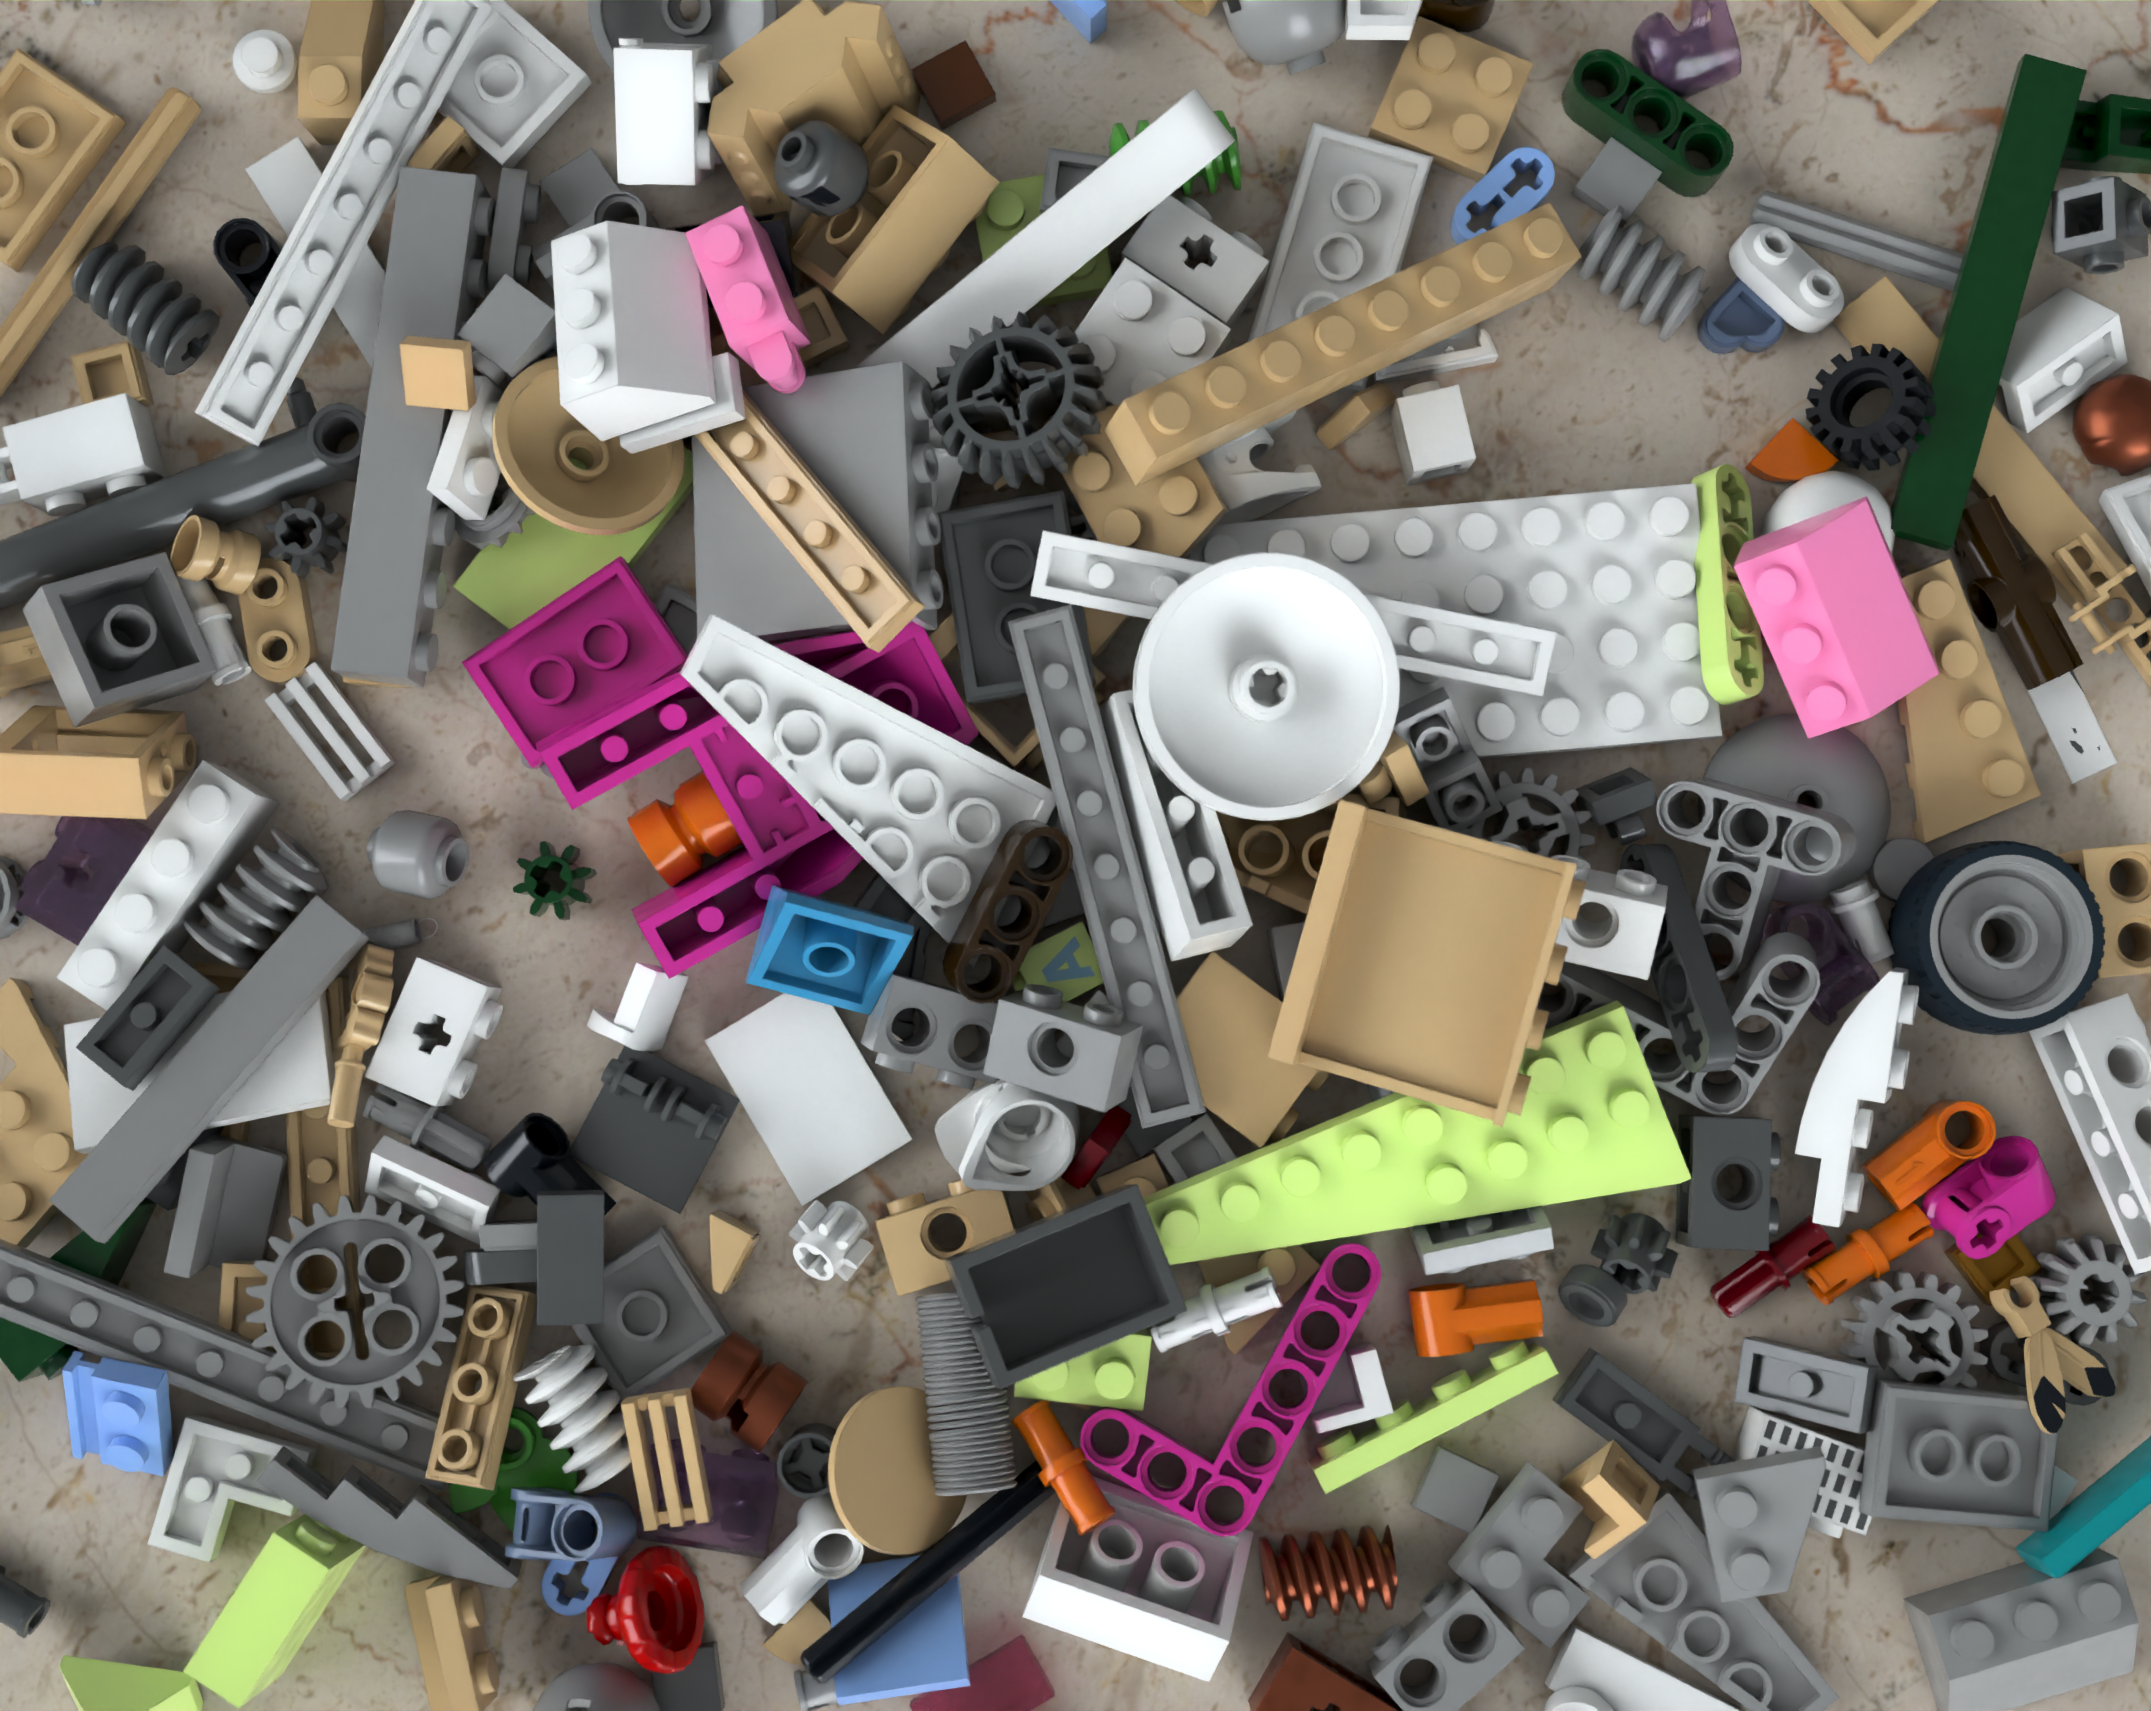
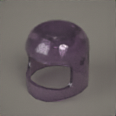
(1689, 59)

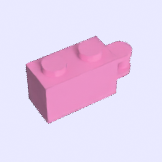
(751, 297)

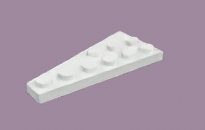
(887, 783)

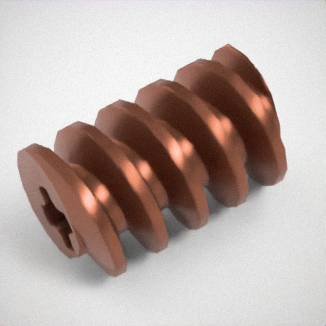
(1329, 1572)

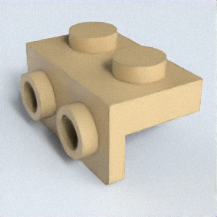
(452, 1643)

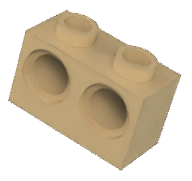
(2120, 911)

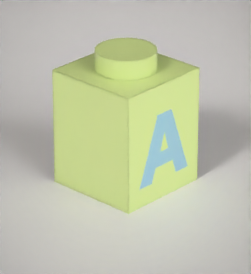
(1062, 963)

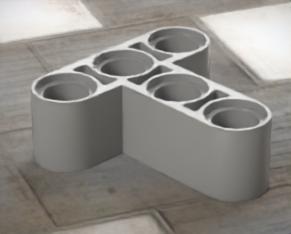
(1758, 862)

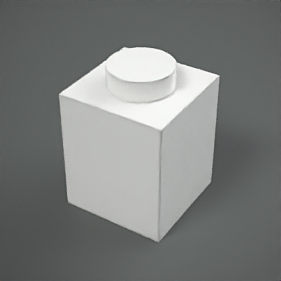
(1431, 432)

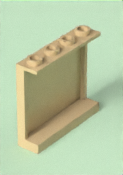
(1426, 962)

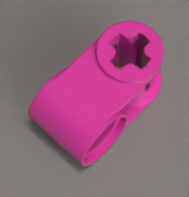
(1993, 1195)

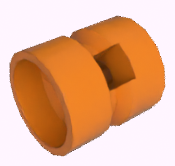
(682, 832)

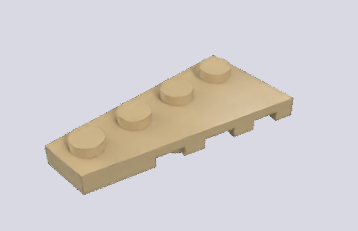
(1957, 724)

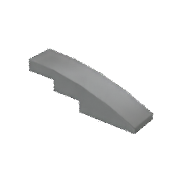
(417, 1532)

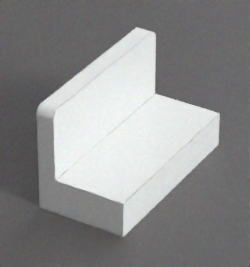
(2058, 356)

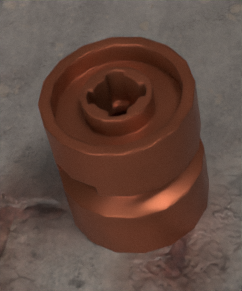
(746, 1391)

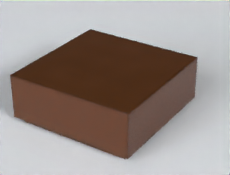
(953, 85)

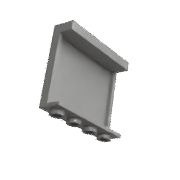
(873, 452)

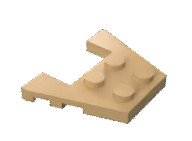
(1157, 516)
(34, 1119)

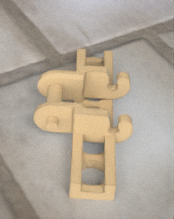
(2098, 599)

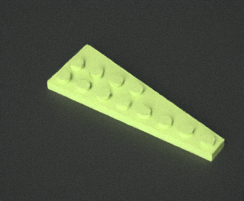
(1404, 1162)

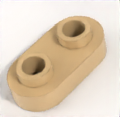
(281, 617)

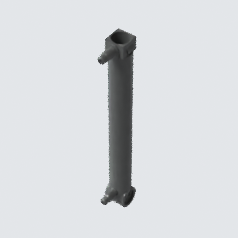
(214, 490)

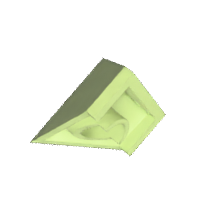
(128, 1687)

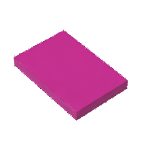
(576, 657)

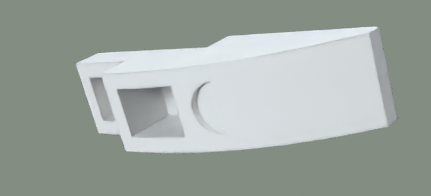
(1856, 1068)

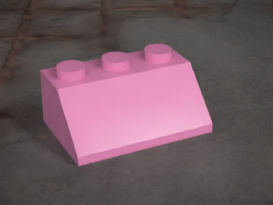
(1836, 616)

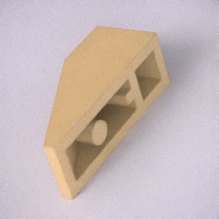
(338, 63)

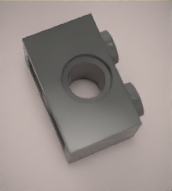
(1701, 1212)

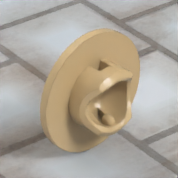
(885, 1475)

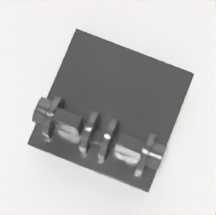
(653, 1127)

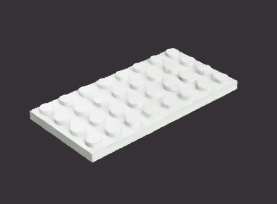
(1591, 565)

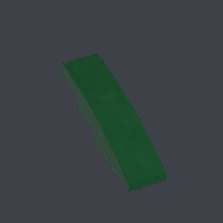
(2110, 136)

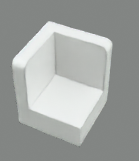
(1352, 1392)

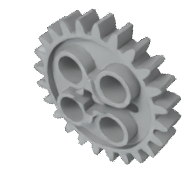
(294, 1309)

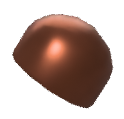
(2115, 423)

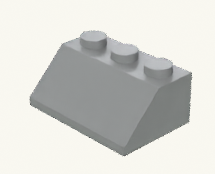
(2025, 1634)

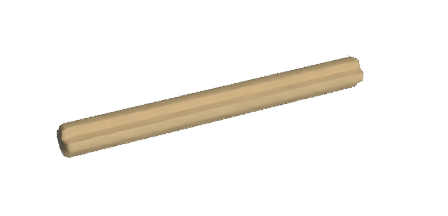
(94, 227)

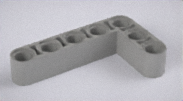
(1753, 994)

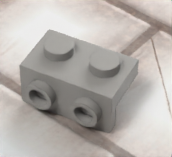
(1481, 1239)

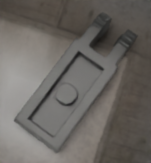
(1635, 1419)

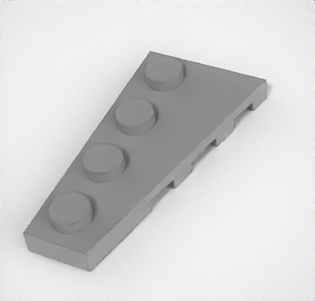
(1669, 1590)

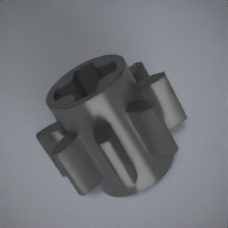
(290, 537)
(1635, 1252)

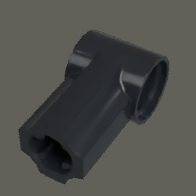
(538, 1159)

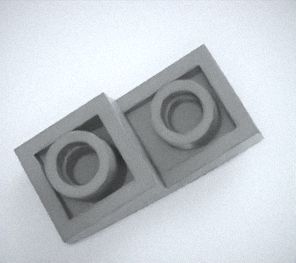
(1447, 762)

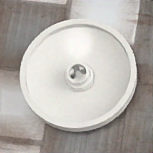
(1266, 686)

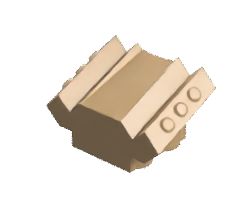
(800, 70)

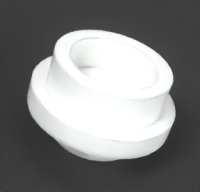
(265, 61)

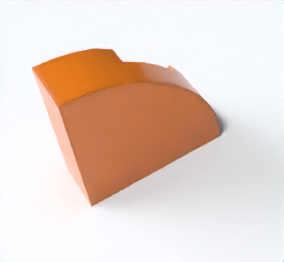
(1791, 456)

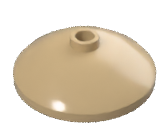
(533, 450)

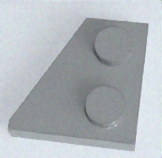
(1758, 1519)

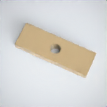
(476, 1424)

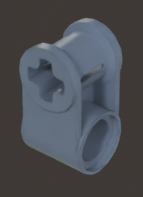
(558, 1525)

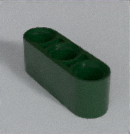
(1635, 94)

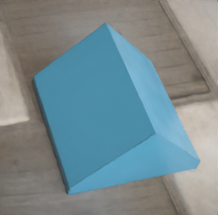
(826, 950)

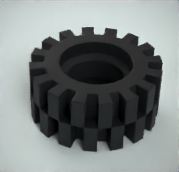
(1852, 381)

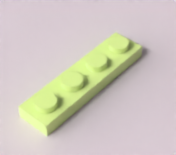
(1454, 1401)

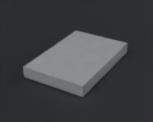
(1956, 1457)

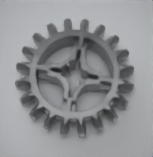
(971, 406)

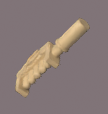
(367, 1007)

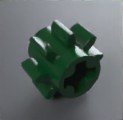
(540, 889)

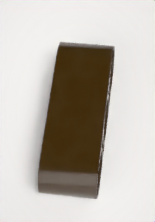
(1008, 943)

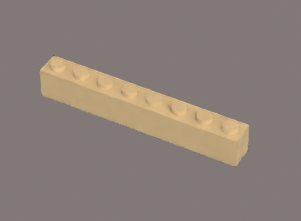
(1339, 344)

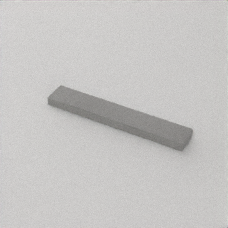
(208, 1070)

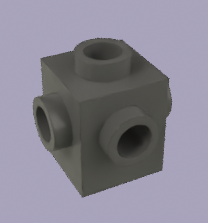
(2100, 224)

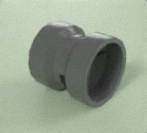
(802, 1466)

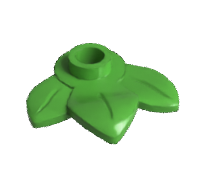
(528, 1467)

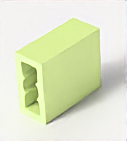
(273, 1609)

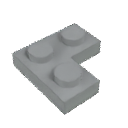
(1508, 1553)

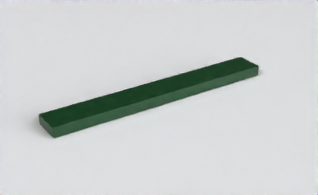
(1987, 299)

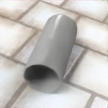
(969, 1457)

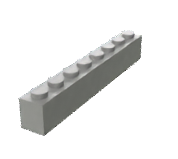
(396, 523)

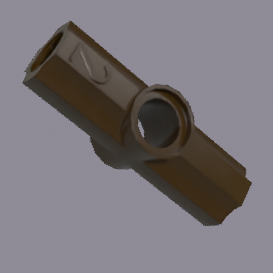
(2013, 595)

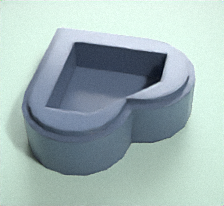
(1741, 321)

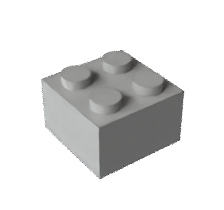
(119, 638)

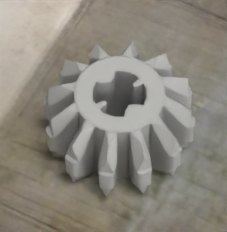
(2110, 1293)

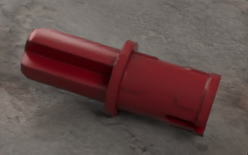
(1772, 1268)

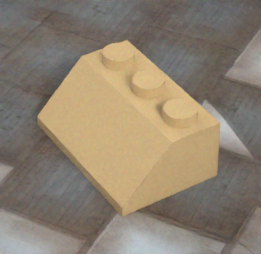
(903, 227)

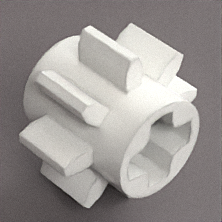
(831, 1240)

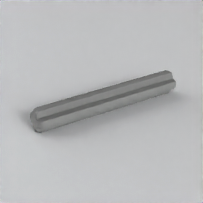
(1858, 240)

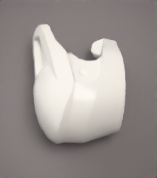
(1248, 490)
(1009, 1131)

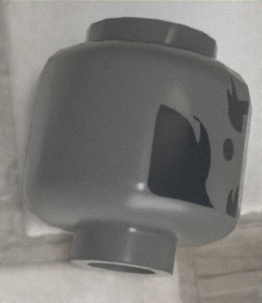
(821, 168)

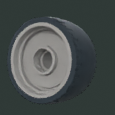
(2043, 929)

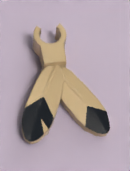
(2049, 1357)

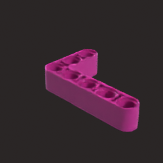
(1259, 1411)

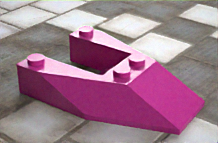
(780, 830)

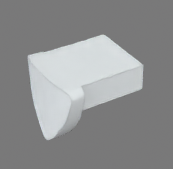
(644, 1009)

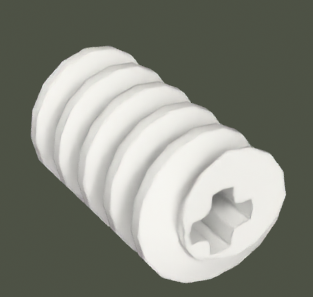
(580, 1412)

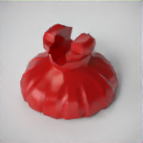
(654, 1611)

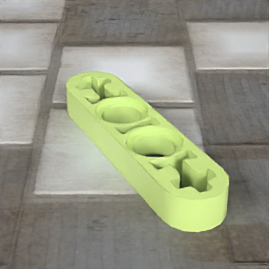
(1726, 621)

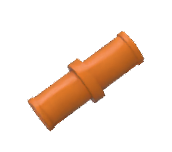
(1867, 1253)
(1063, 1467)

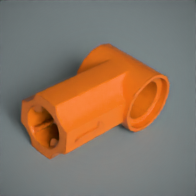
(1925, 1155)
(1456, 1317)

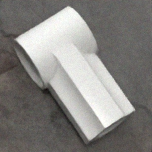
(803, 1562)

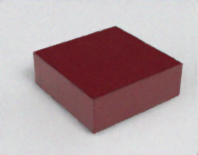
(1097, 1147)

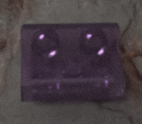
(742, 1499)

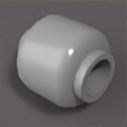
(418, 854)

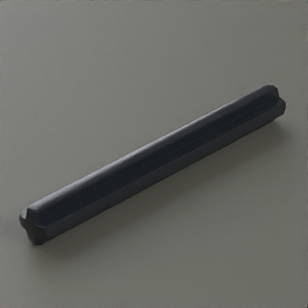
(925, 1575)

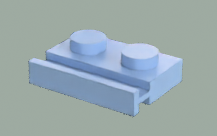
(119, 1413)

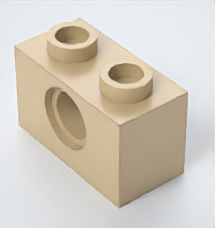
(907, 1237)

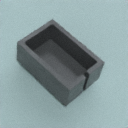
(1065, 1285)

